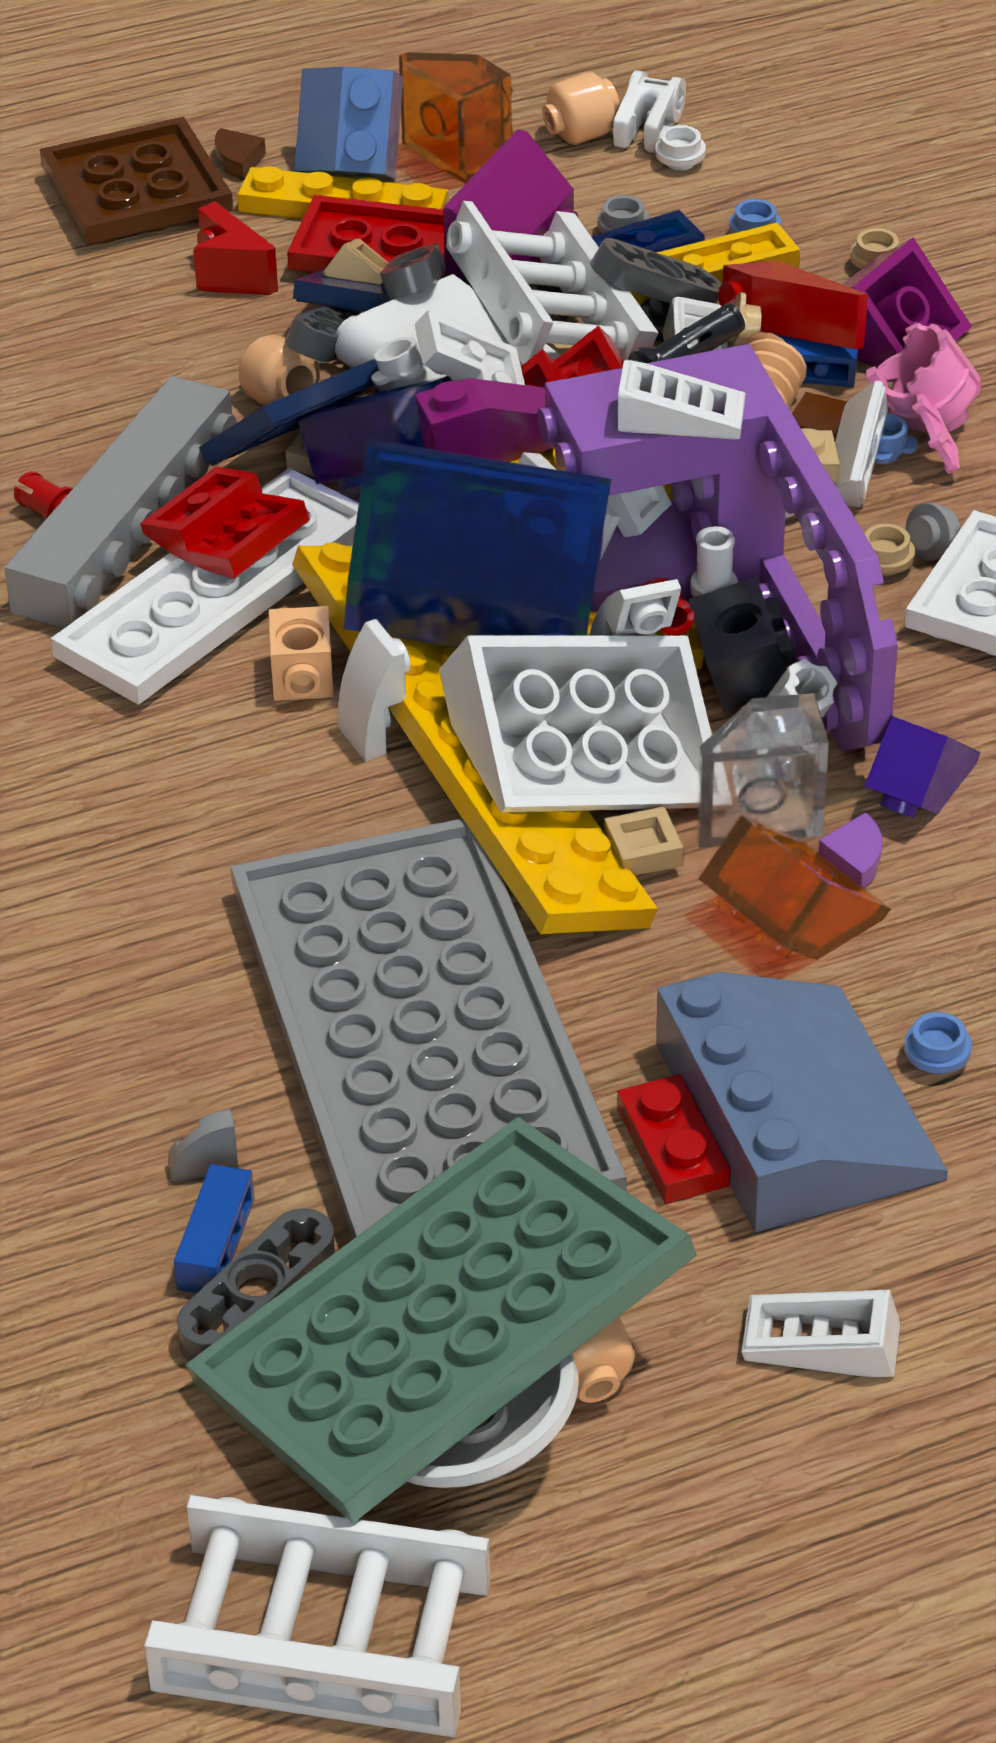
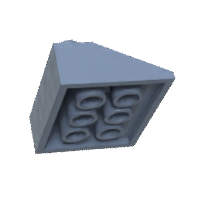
(792, 1095)

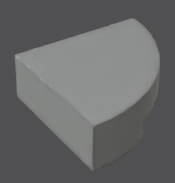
(209, 1144)

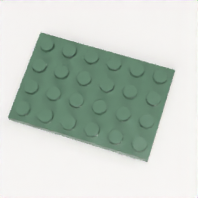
(438, 1315)

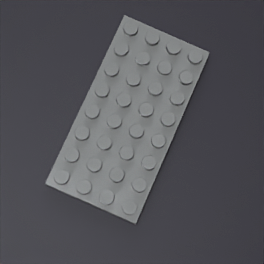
(412, 1011)

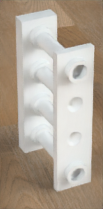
(566, 264)
(312, 1678)

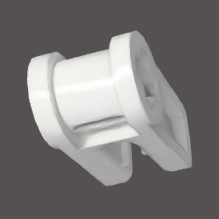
(649, 102)

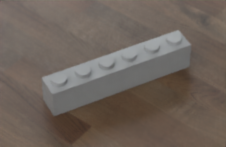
(98, 523)

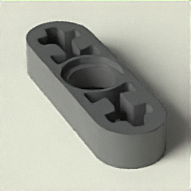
(413, 271)
(653, 273)
(315, 332)
(261, 1258)

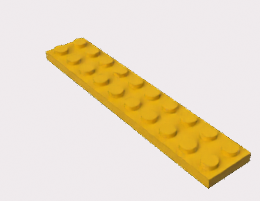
(550, 860)

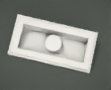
(859, 442)

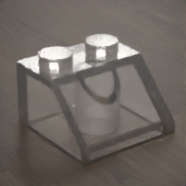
(765, 767)

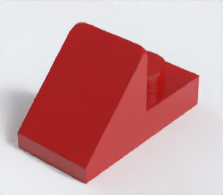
(232, 255)

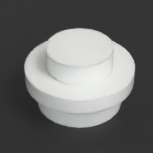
(680, 147)

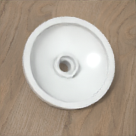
(509, 1435)

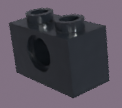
(742, 641)

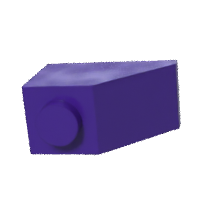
(918, 768)

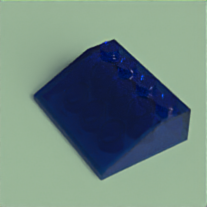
(473, 547)

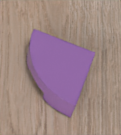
(855, 848)

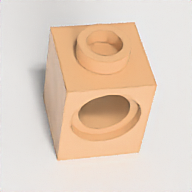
(300, 653)

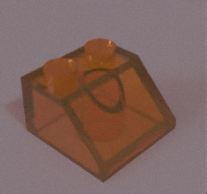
(454, 109)
(788, 891)

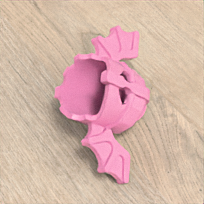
(930, 387)

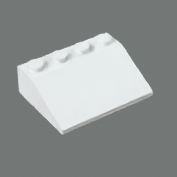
(579, 720)

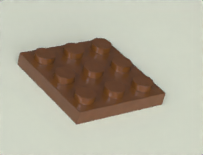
(134, 180)

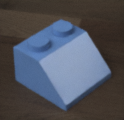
(349, 122)

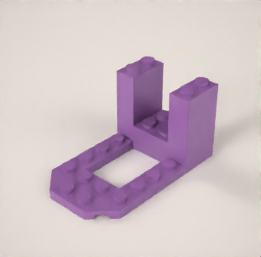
(747, 490)

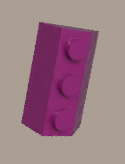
(513, 193)

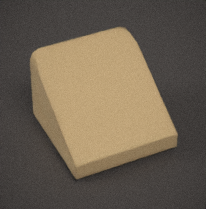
(356, 263)

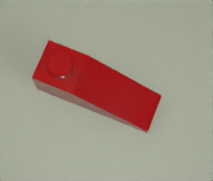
(798, 302)

